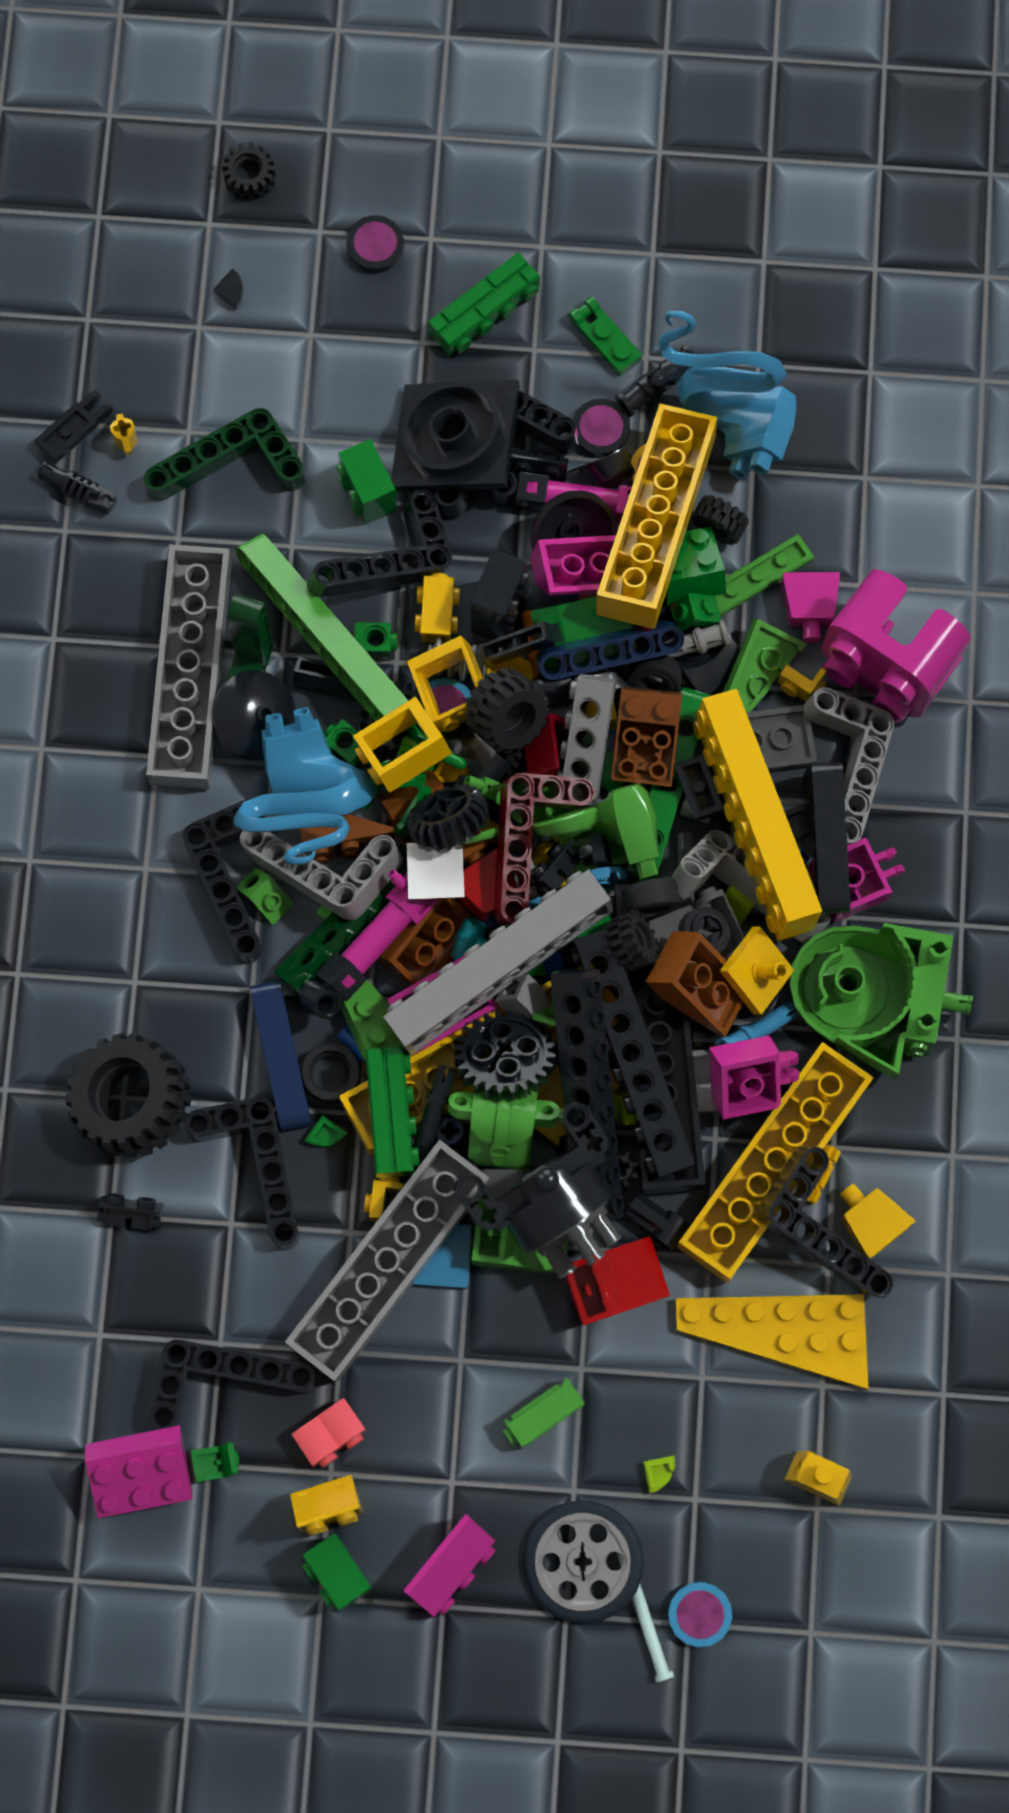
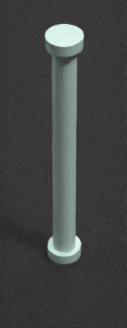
(649, 1633)

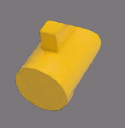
(124, 434)

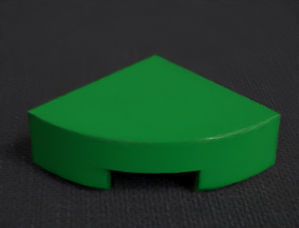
(326, 1134)

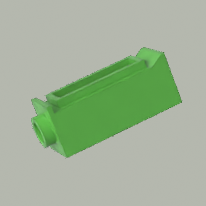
(543, 1414)

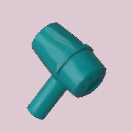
(470, 933)

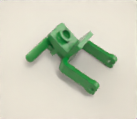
(415, 738)

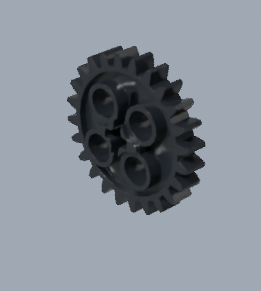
(504, 1055)

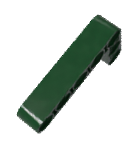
(227, 453)
(249, 635)

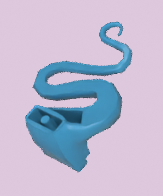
(746, 403)
(306, 785)

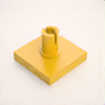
(756, 970)

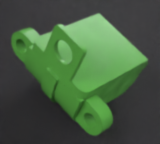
(502, 1129)

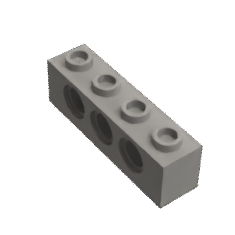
(601, 692)

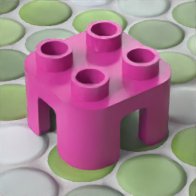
(897, 674)

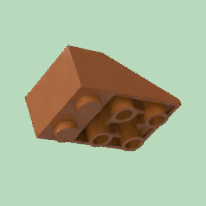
(646, 736)
(357, 839)

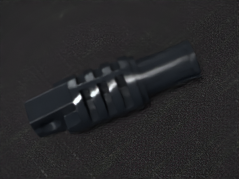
(79, 488)

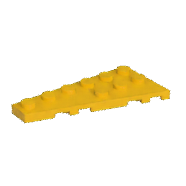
(799, 1331)

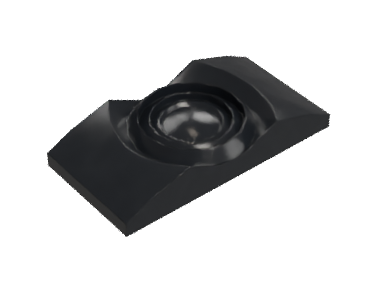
(703, 671)

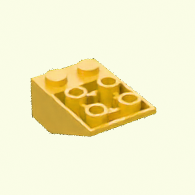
(325, 1505)

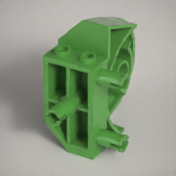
(896, 994)

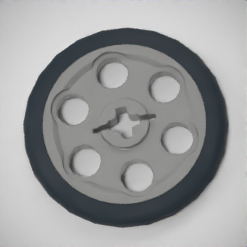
(622, 1583)

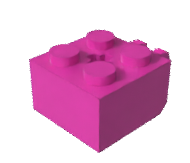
(871, 882)
(749, 1076)

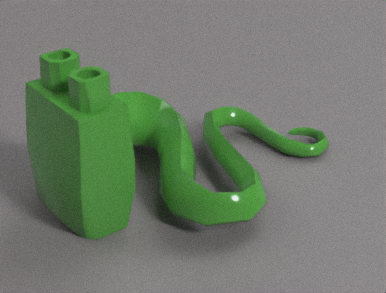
(623, 817)

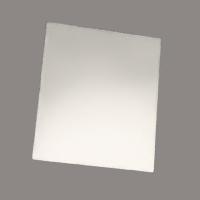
(435, 873)

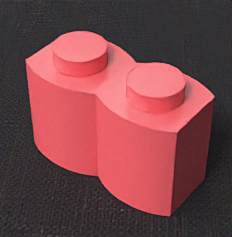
(329, 1433)

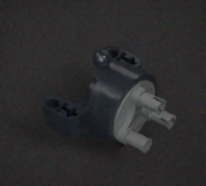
(554, 1200)

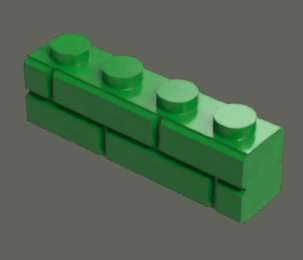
(484, 304)
(390, 1112)

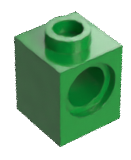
(366, 630)
(340, 731)

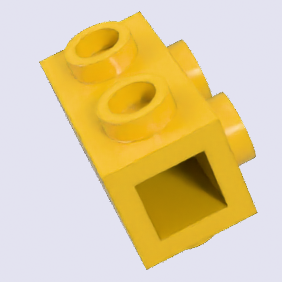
(437, 603)

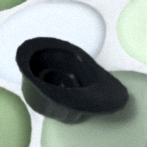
(609, 470)

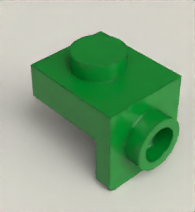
(695, 611)
(212, 1463)

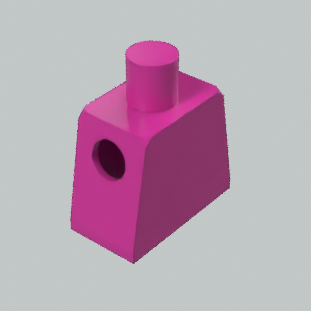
(810, 601)

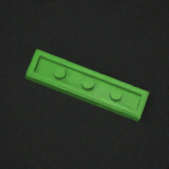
(763, 573)

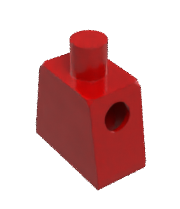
(480, 888)

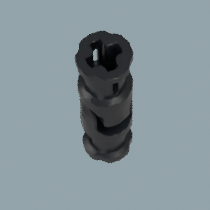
(659, 382)

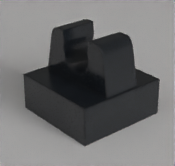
(596, 852)

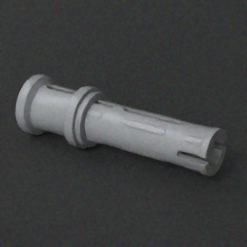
(703, 639)

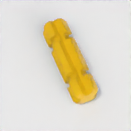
(833, 1155)

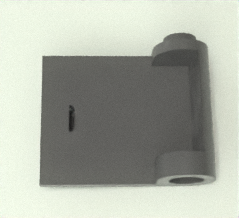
(675, 920)

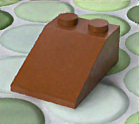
(691, 981)

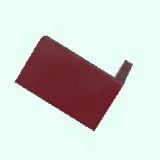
(545, 750)

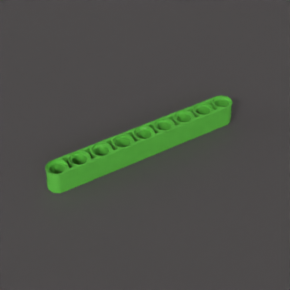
(320, 627)

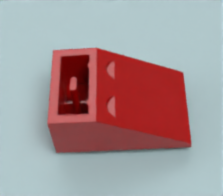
(617, 1281)

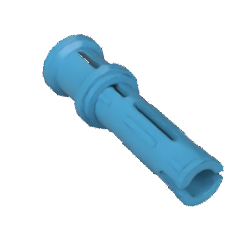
(775, 1020)

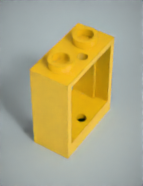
(435, 662)
(411, 762)

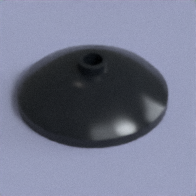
(582, 509)
(239, 708)

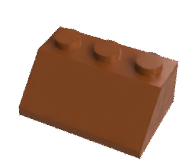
(426, 945)

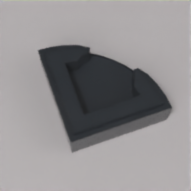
(230, 289)

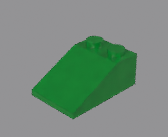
(577, 622)

